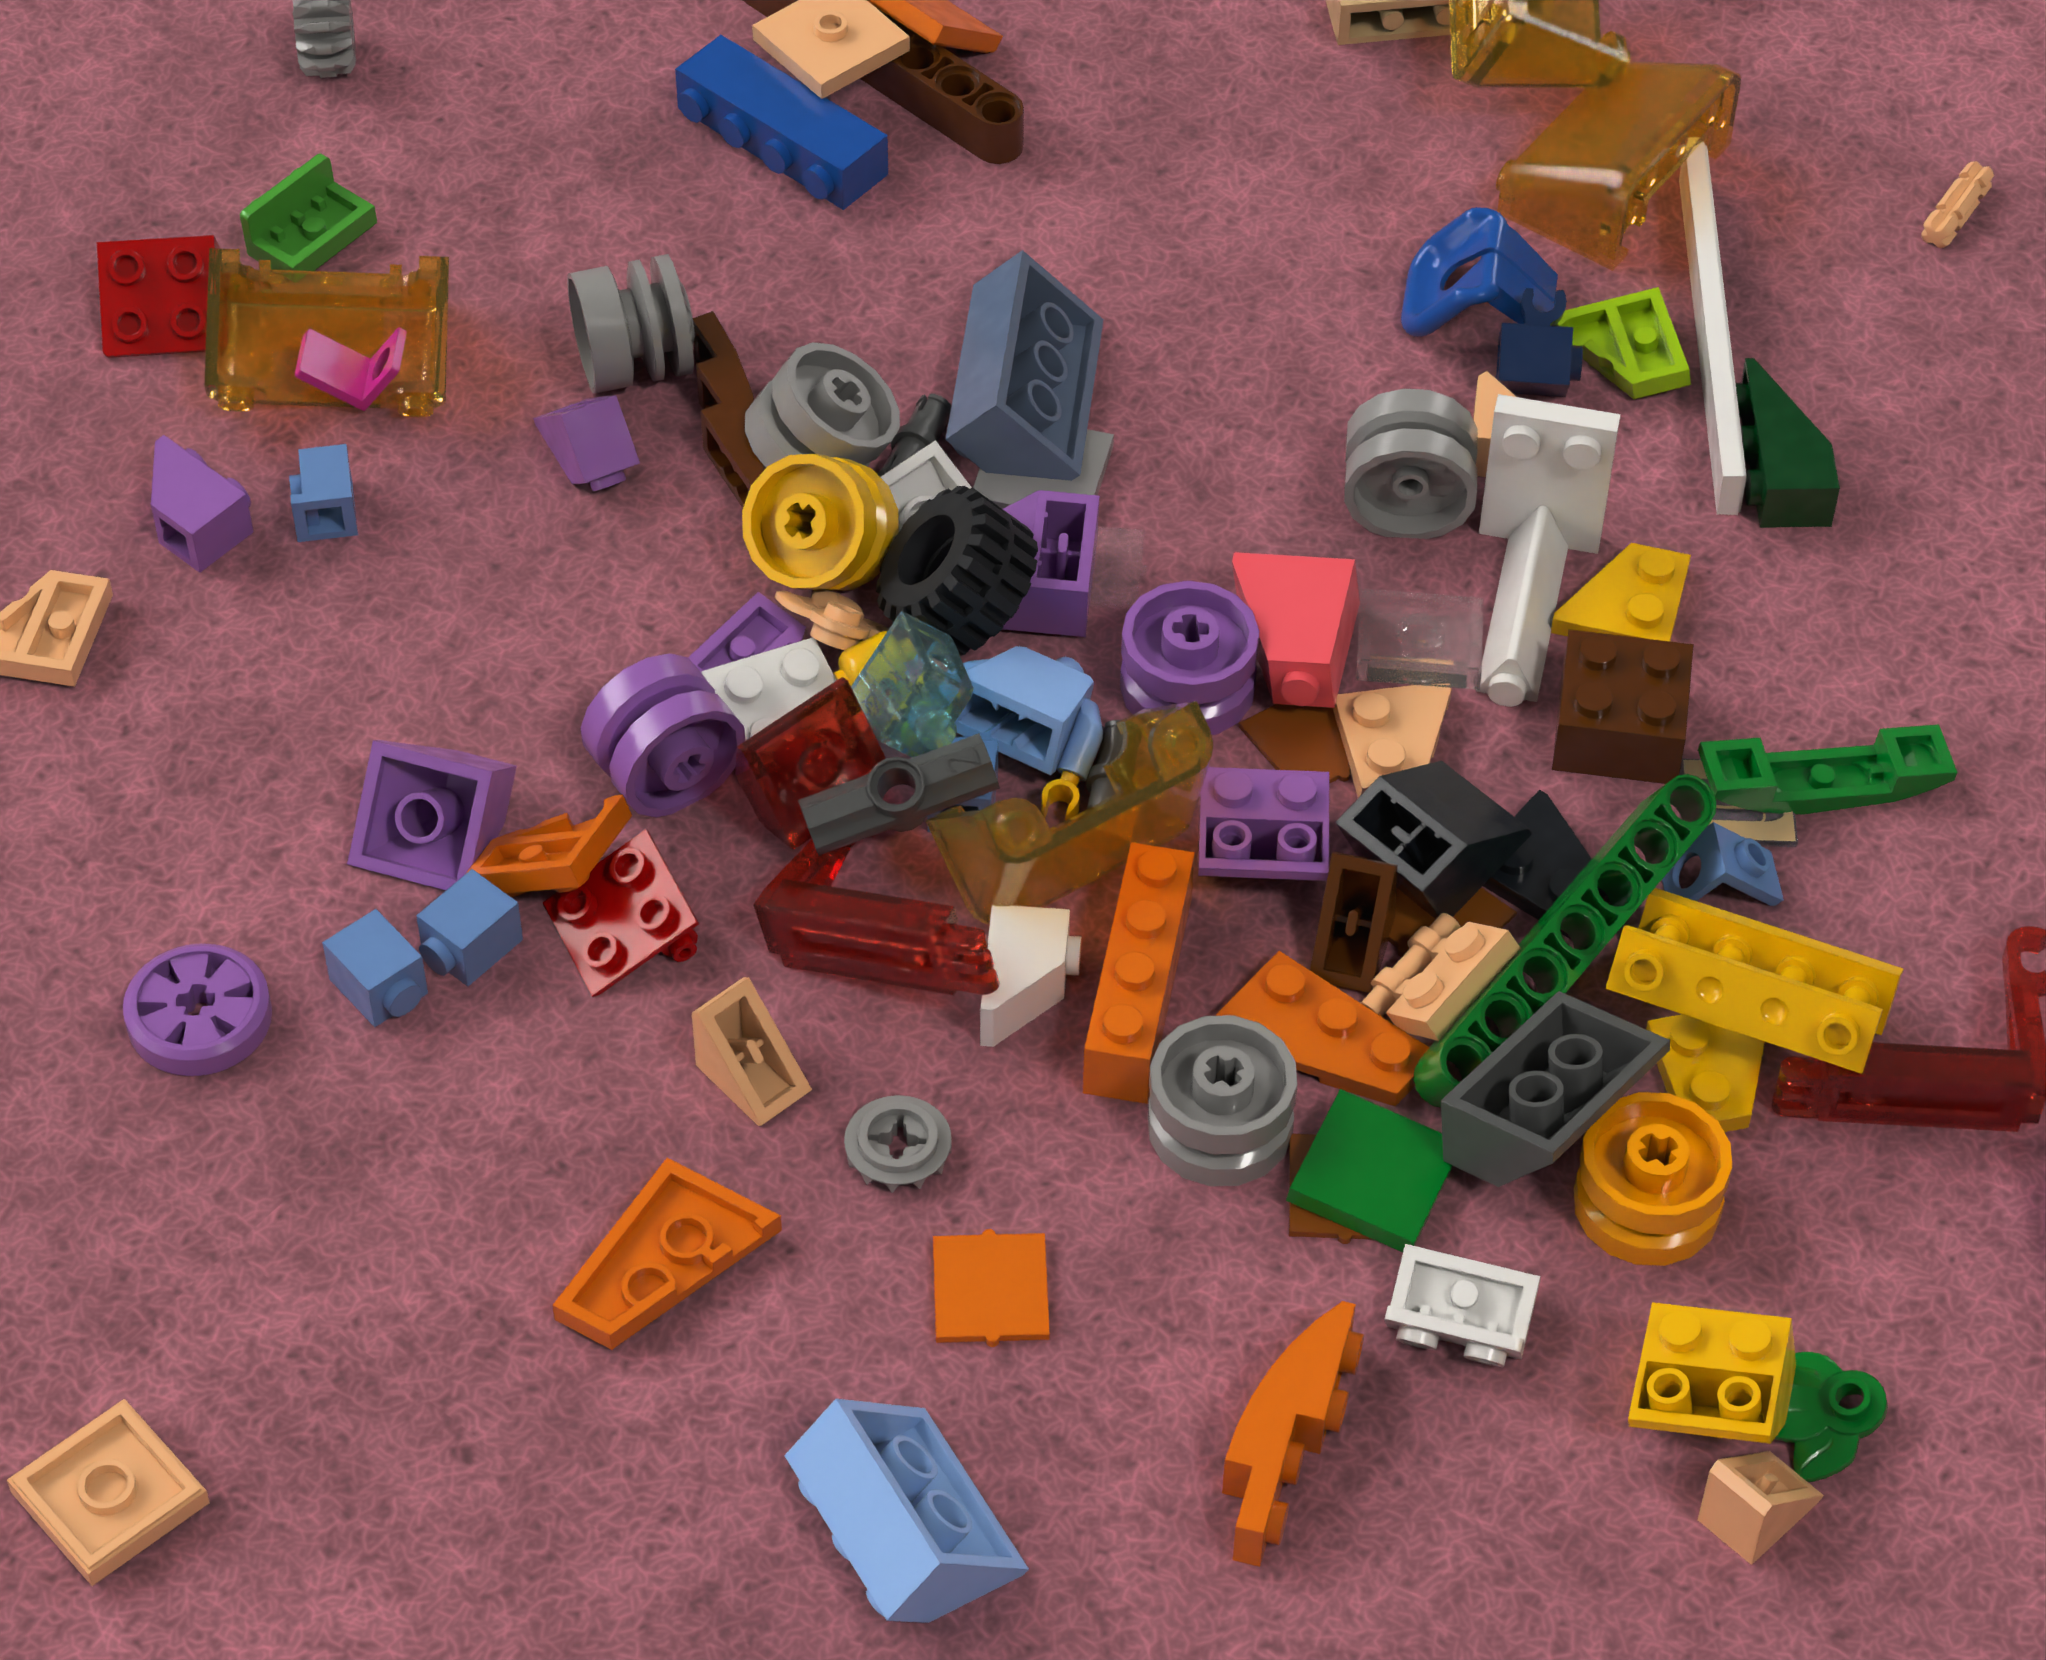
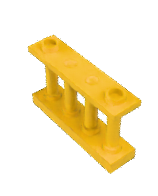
(1755, 979)

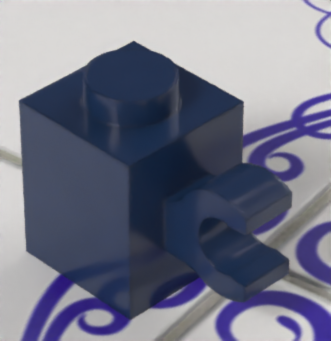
(1537, 354)

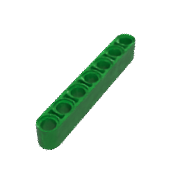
(1584, 918)

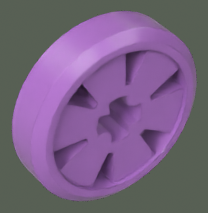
(225, 1029)

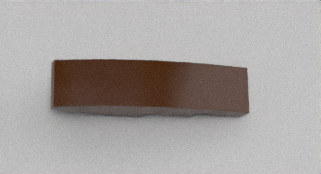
(724, 399)

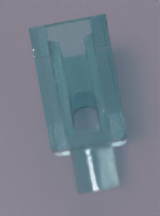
(913, 687)

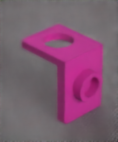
(347, 372)

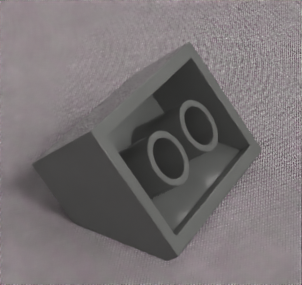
(1543, 1089)

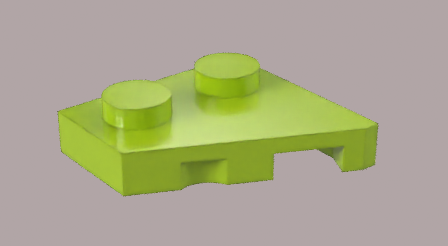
(1631, 342)

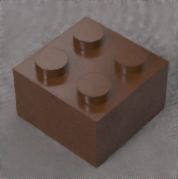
(1623, 707)

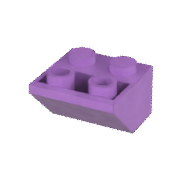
(1067, 544)
(1264, 824)

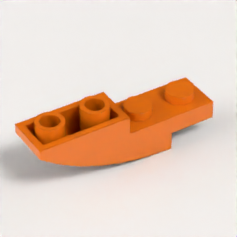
(1284, 1420)

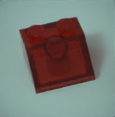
(804, 754)

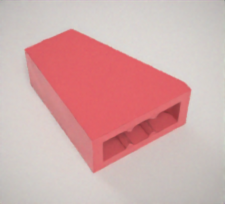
(1304, 622)

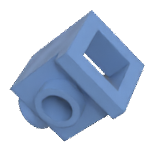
(323, 494)

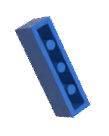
(781, 122)

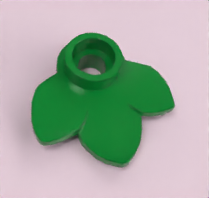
(1821, 1429)

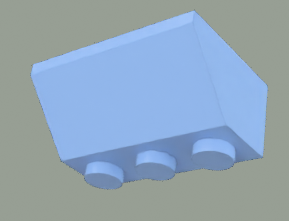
(902, 1509)

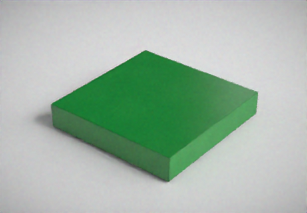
(1372, 1172)

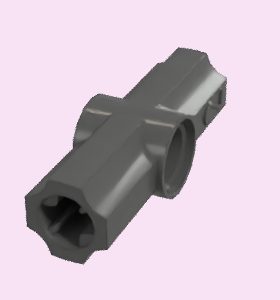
(939, 780)

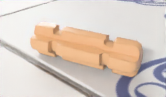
(1957, 204)

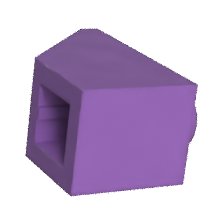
(196, 508)

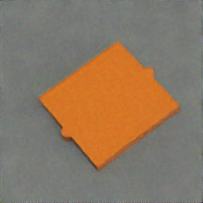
(990, 1288)

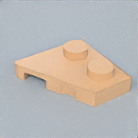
(53, 627)

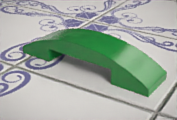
(1828, 779)

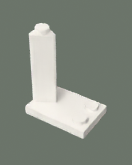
(1545, 496)

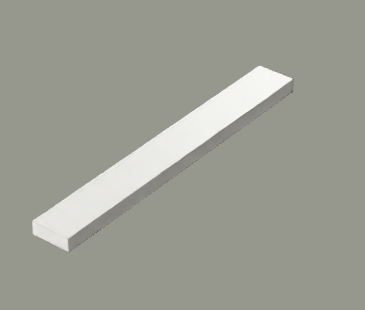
(1712, 333)

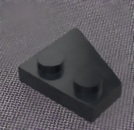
(1543, 863)

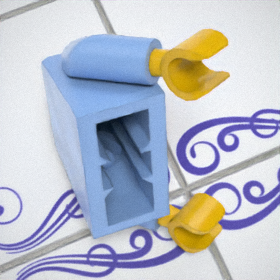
(1038, 716)

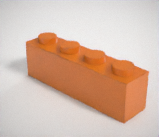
(1138, 972)

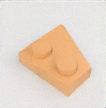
(1390, 729)

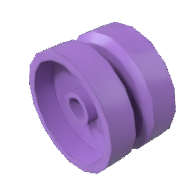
(1190, 646)
(662, 734)

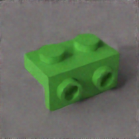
(305, 219)

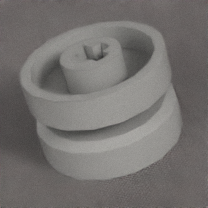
(823, 406)
(1411, 464)
(1221, 1100)

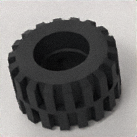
(958, 567)

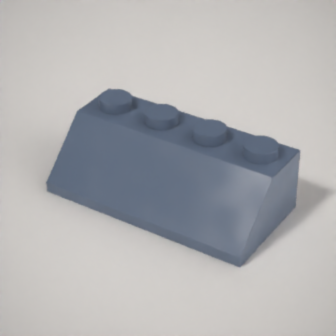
(1025, 374)

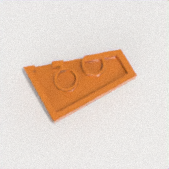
(1329, 1031)
(660, 1252)

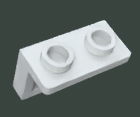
(1462, 1304)

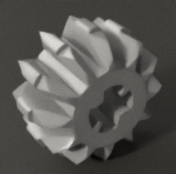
(324, 37)

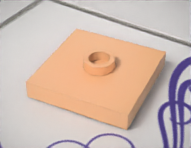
(830, 41)
(108, 1492)

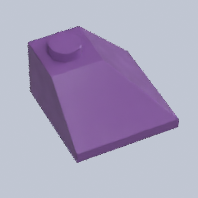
(428, 812)

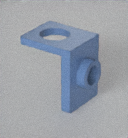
(1730, 861)

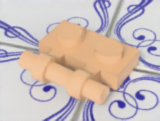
(1440, 975)

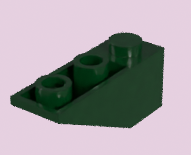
(1789, 458)

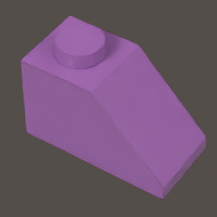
(590, 441)

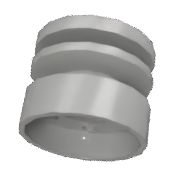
(631, 323)

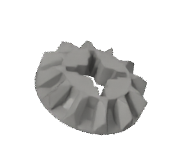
(876, 1125)

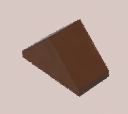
(1355, 921)

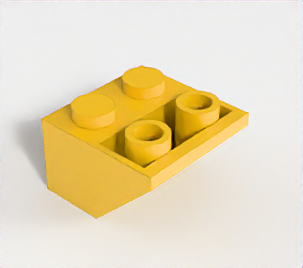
(1714, 1373)

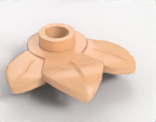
(835, 617)

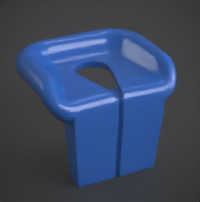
(1499, 277)

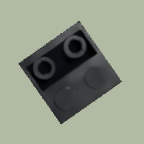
(1436, 831)

